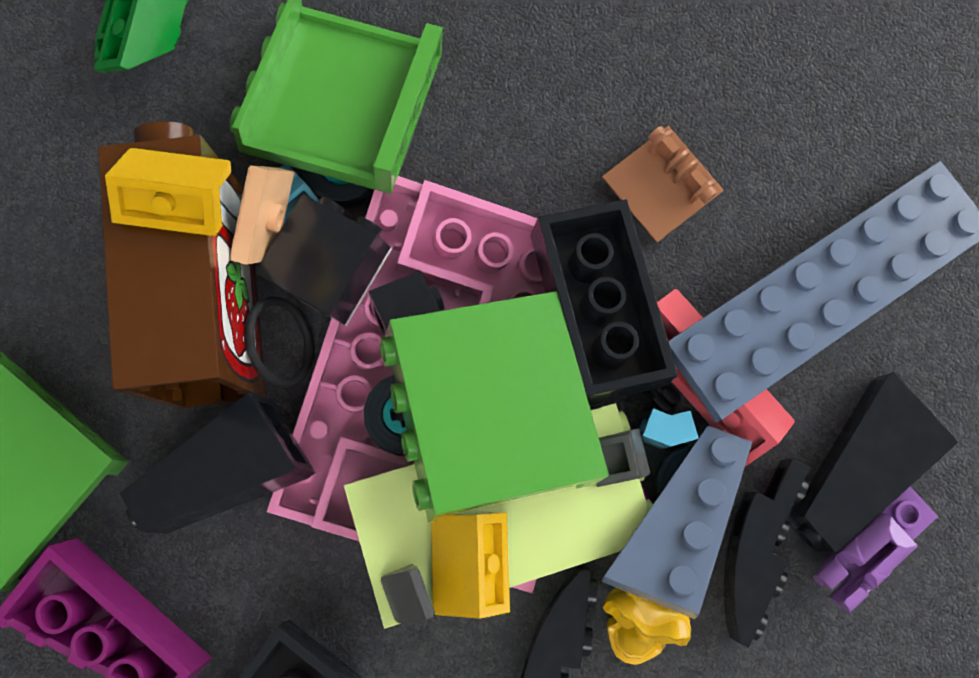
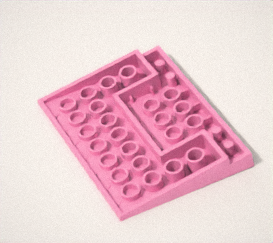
(473, 258)

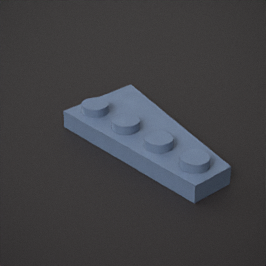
(682, 533)

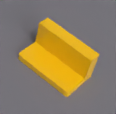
(167, 191)
(470, 565)

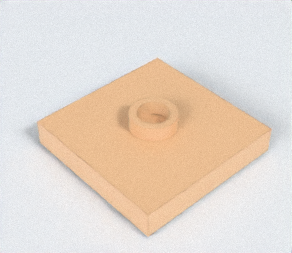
(260, 212)

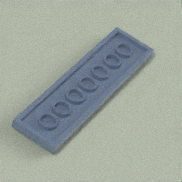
(825, 291)

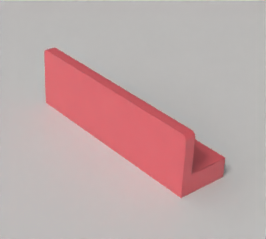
(758, 420)

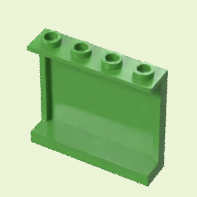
(336, 96)
(491, 404)
(45, 468)

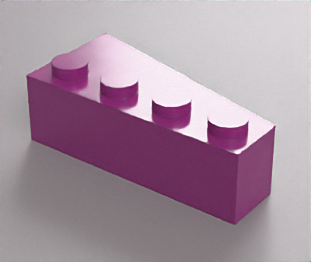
(98, 618)

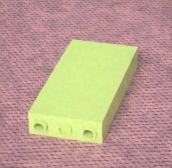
(544, 529)

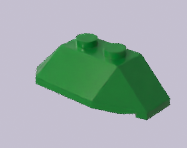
(136, 32)

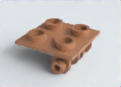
(662, 183)

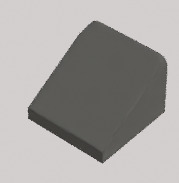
(624, 457)
(407, 595)

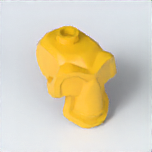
(642, 627)

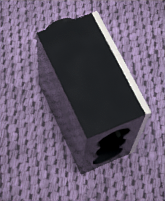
(325, 257)

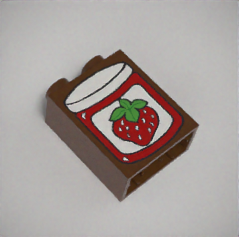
(178, 295)

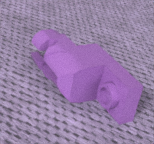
(875, 551)

